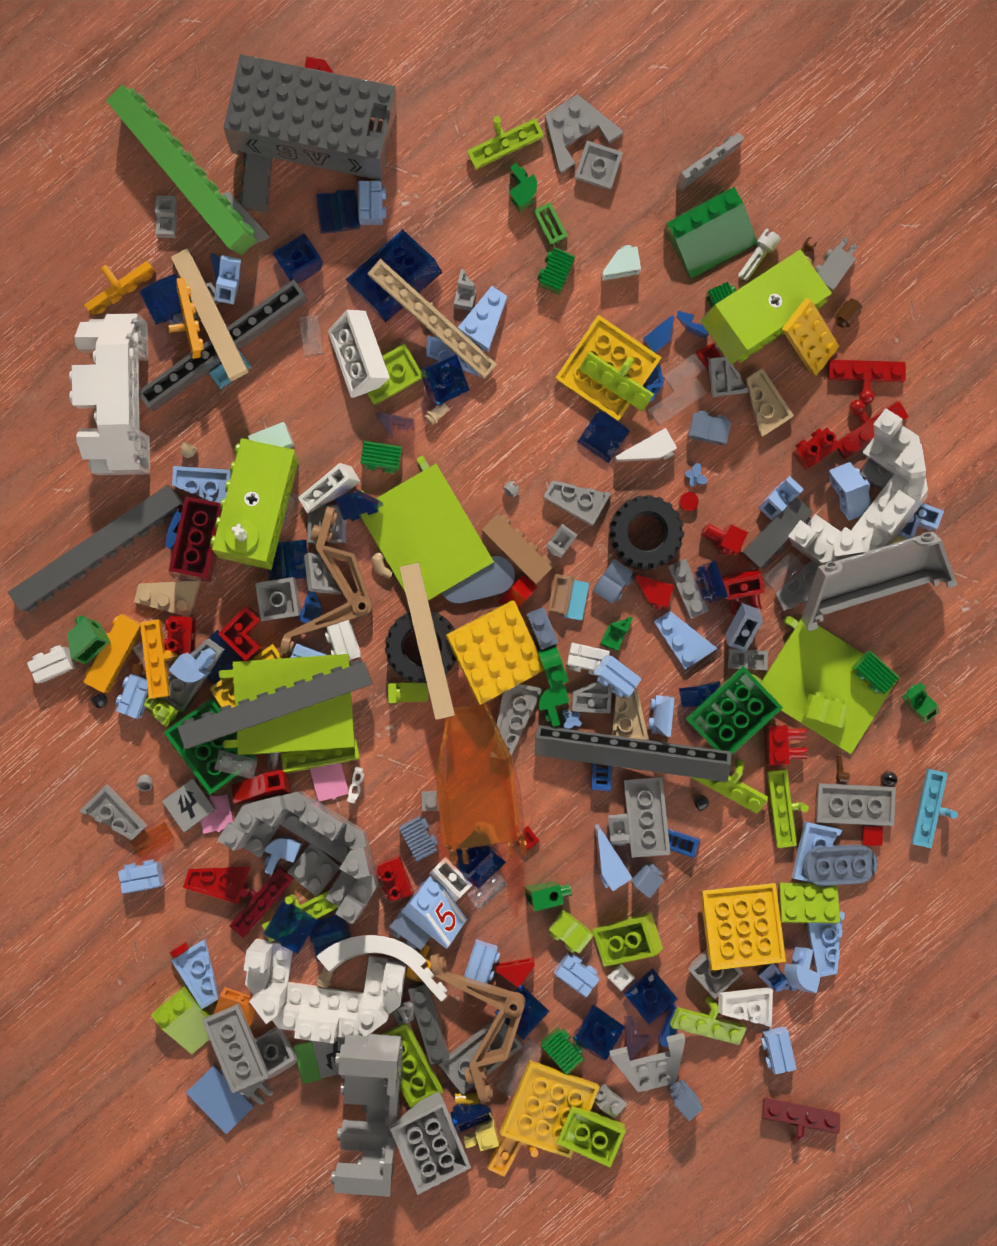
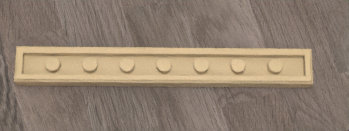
(210, 315)
(432, 319)
(427, 641)

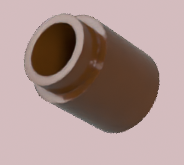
(848, 313)

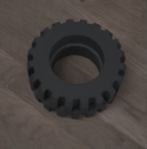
(646, 506)
(396, 653)

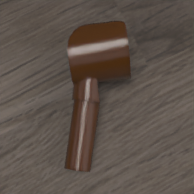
(806, 247)
(137, 669)
(841, 776)

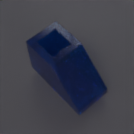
(357, 503)
(697, 694)

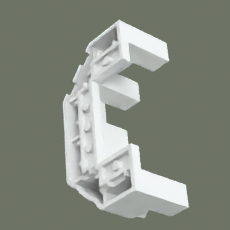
(113, 389)
(900, 454)
(319, 1011)

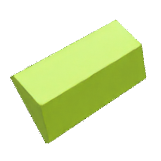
(417, 1076)

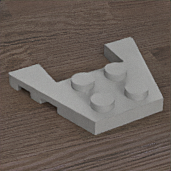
(573, 121)
(653, 1070)

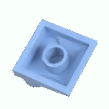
(662, 715)

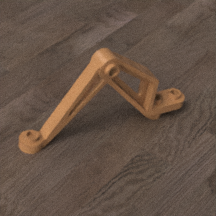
(347, 611)
(510, 1006)

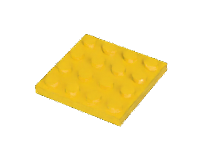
(614, 348)
(495, 652)
(742, 926)
(543, 1106)

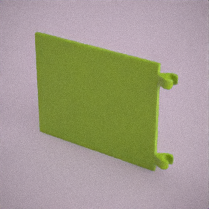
(427, 527)
(822, 664)
(311, 728)

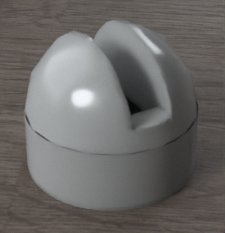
(510, 489)
(144, 783)

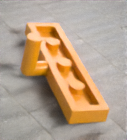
(119, 288)
(189, 324)
(156, 658)
(505, 1154)

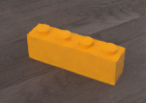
(113, 657)

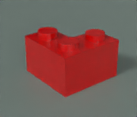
(238, 632)

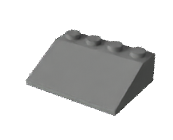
(429, 1144)

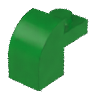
(526, 190)
(553, 666)
(549, 699)
(920, 703)

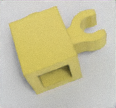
(485, 1135)

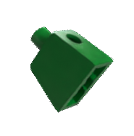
(86, 639)
(539, 896)

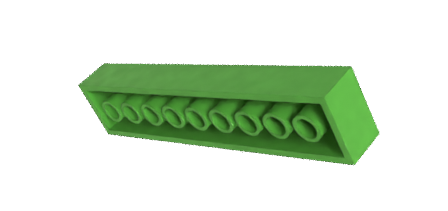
(182, 169)

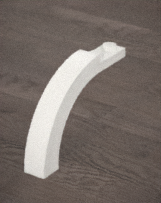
(366, 944)

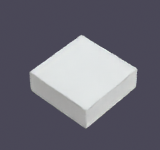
(620, 977)

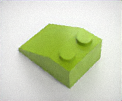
(628, 939)
(182, 1020)
(592, 1135)

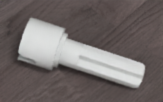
(766, 244)

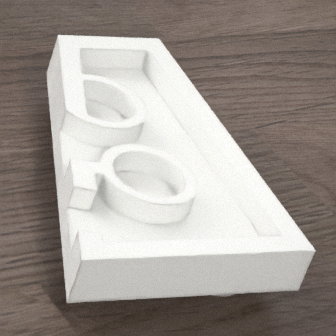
(748, 1004)

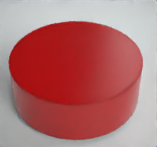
(688, 501)
(179, 950)

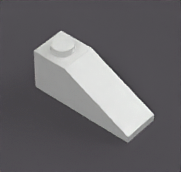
(653, 448)
(329, 487)

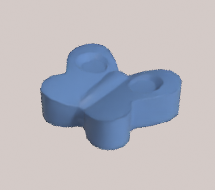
(695, 476)
(571, 719)

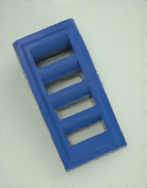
(606, 787)
(696, 841)
(667, 1030)

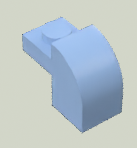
(228, 279)
(780, 498)
(191, 669)
(284, 848)
(798, 971)

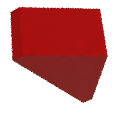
(519, 591)
(516, 970)

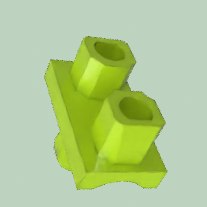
(161, 710)

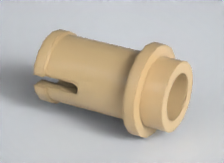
(435, 414)
(325, 977)

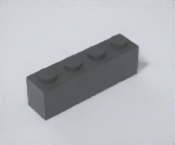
(256, 182)
(775, 534)
(429, 1022)

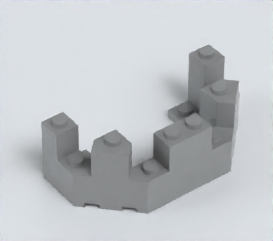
(323, 828)
(373, 1080)

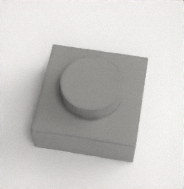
(430, 801)

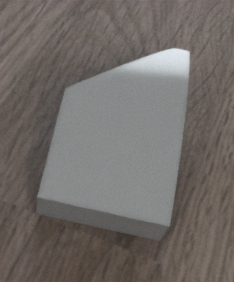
(465, 292)
(404, 1013)

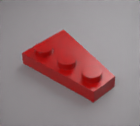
(218, 882)

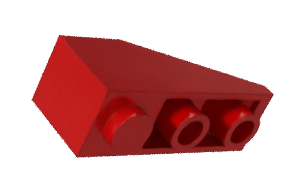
(261, 787)

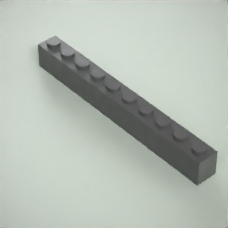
(242, 332)
(95, 549)
(275, 705)
(633, 753)

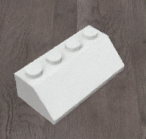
(358, 353)

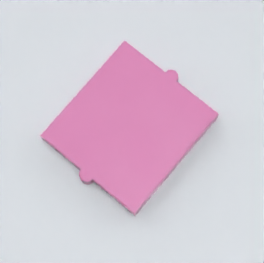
(329, 781)
(220, 817)

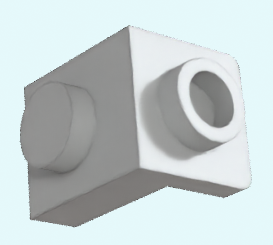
(561, 541)
(619, 829)
(609, 1101)

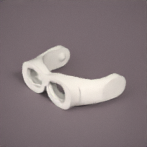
(353, 796)

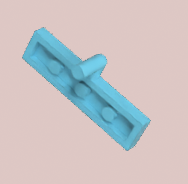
(930, 808)

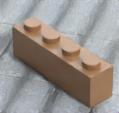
(517, 549)

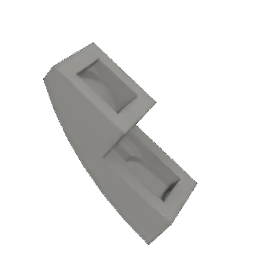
(166, 216)
(750, 659)

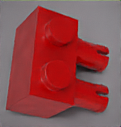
(818, 447)
(727, 540)
(741, 585)
(180, 634)
(777, 744)
(394, 879)

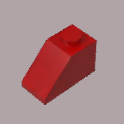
(654, 591)

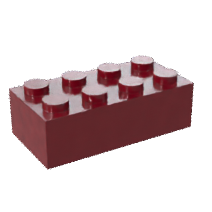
(192, 549)

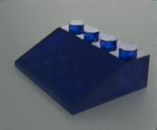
(405, 259)

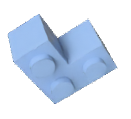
(851, 490)
(925, 517)

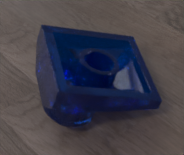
(299, 259)
(444, 380)
(603, 436)
(711, 582)
(651, 996)
(532, 1013)
(598, 1033)
(469, 1116)

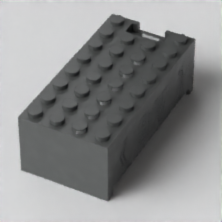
(310, 117)

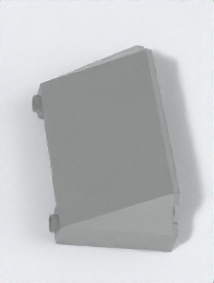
(877, 575)

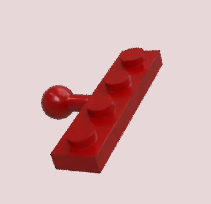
(867, 372)
(865, 432)

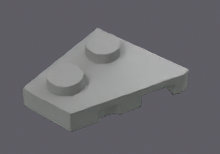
(724, 378)
(319, 576)
(592, 698)

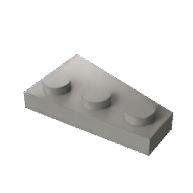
(577, 501)
(798, 588)
(114, 812)

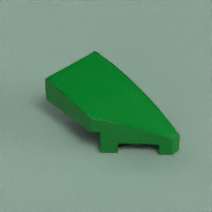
(615, 633)

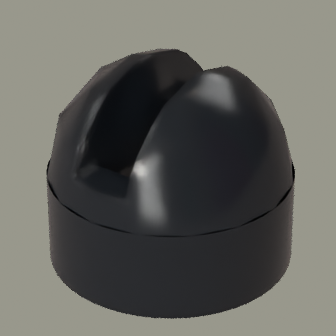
(99, 700)
(891, 775)
(701, 802)

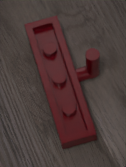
(260, 901)
(800, 1116)

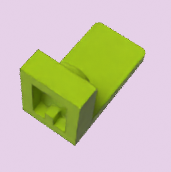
(407, 692)

